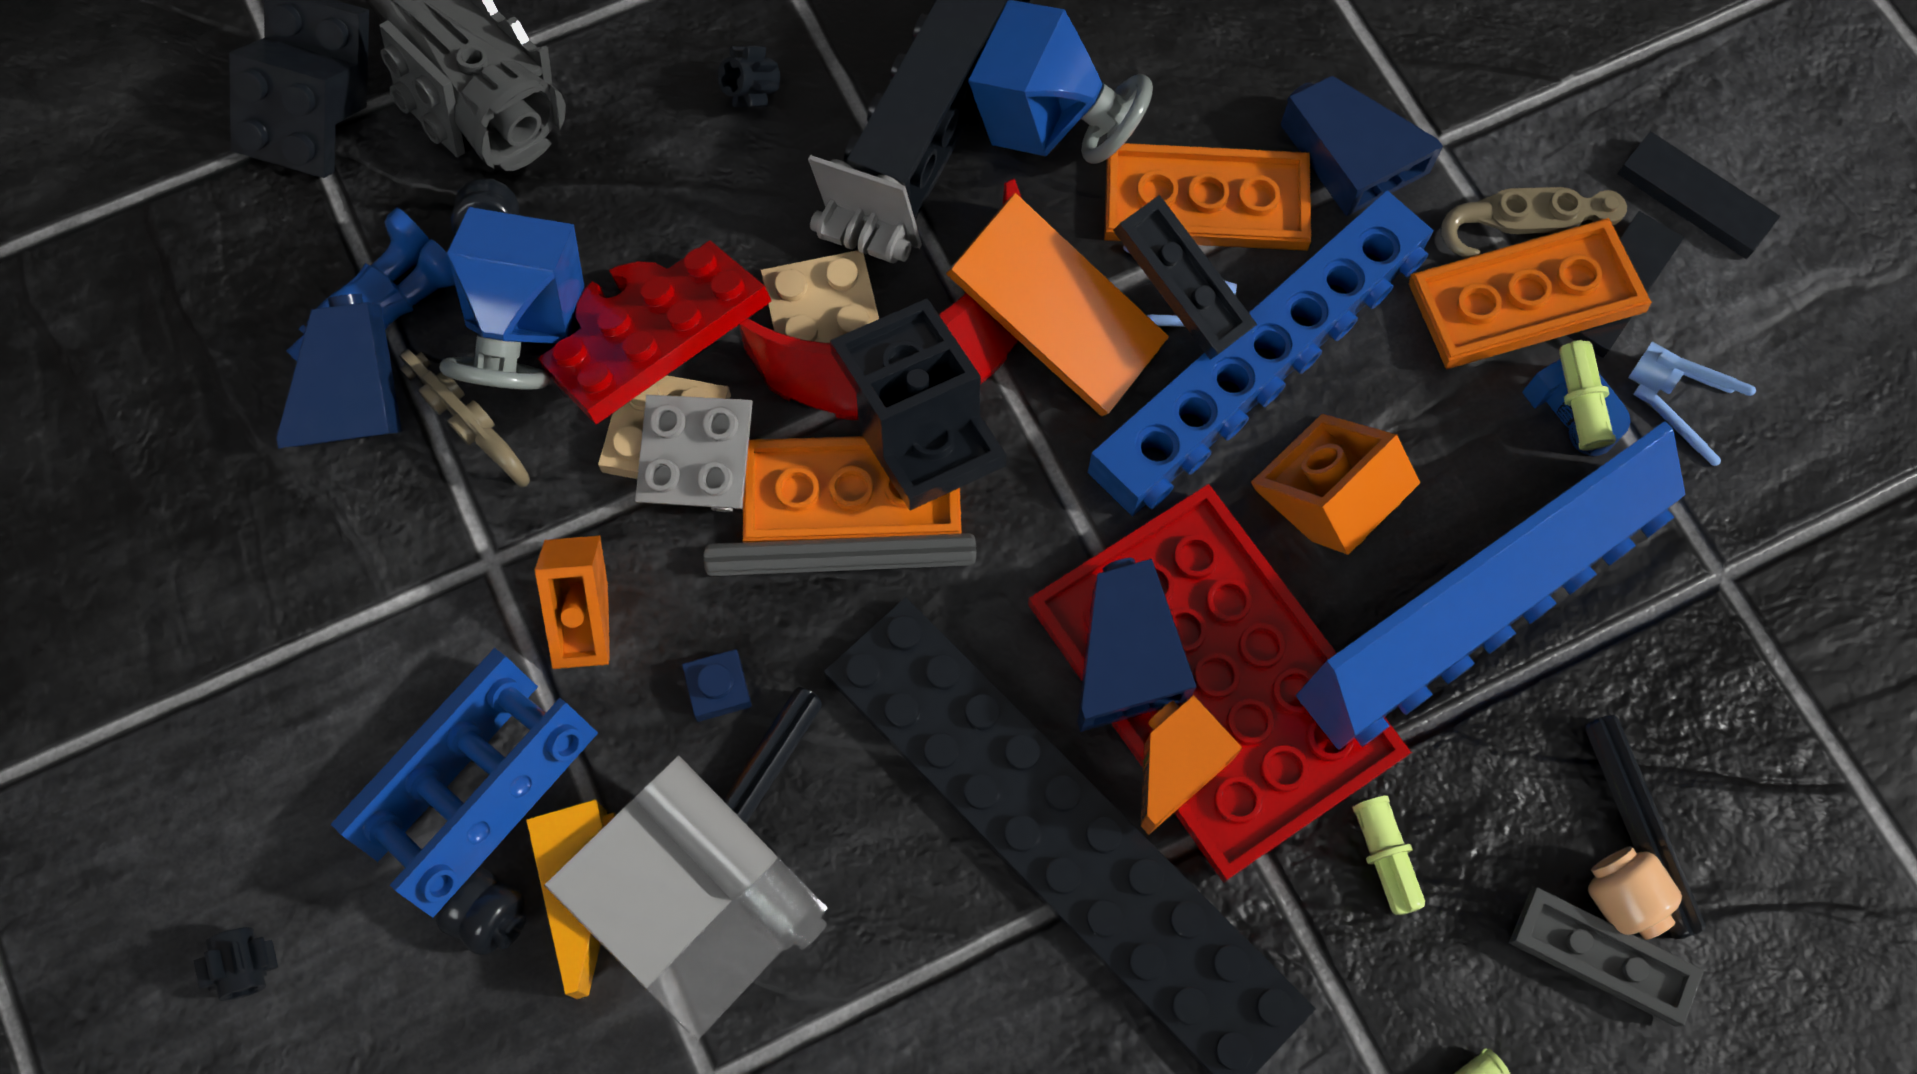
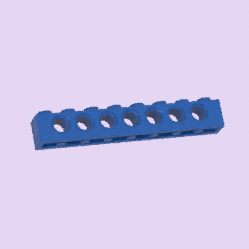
(1382, 230)

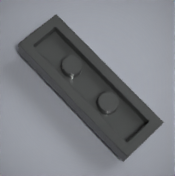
(1606, 957)

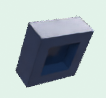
(716, 685)

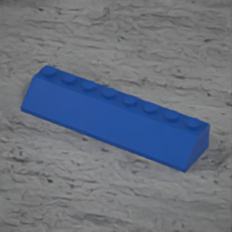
(1495, 589)

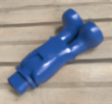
(375, 281)

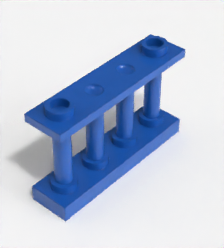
(437, 754)

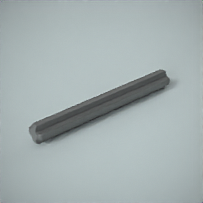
(840, 554)

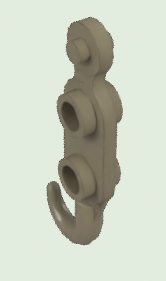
(1531, 212)
(468, 421)

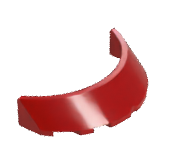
(813, 377)

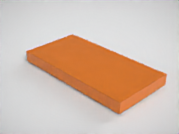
(1215, 193)
(1528, 293)
(1058, 305)
(831, 493)

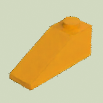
(555, 841)

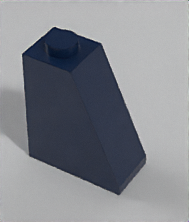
(1356, 142)
(341, 377)
(1131, 648)

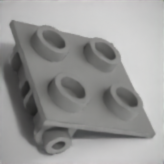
(864, 211)
(694, 452)

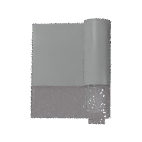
(687, 897)

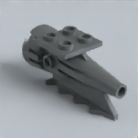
(472, 75)

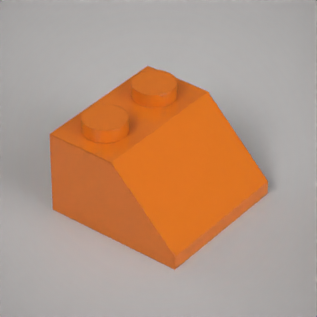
(1338, 481)

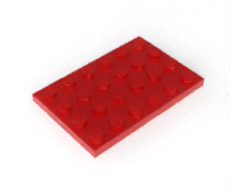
(1249, 659)

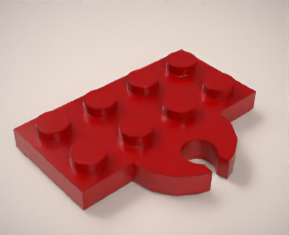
(650, 326)

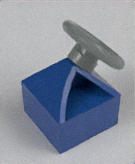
(1041, 82)
(514, 286)

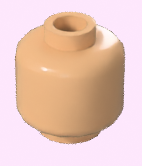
(1635, 893)

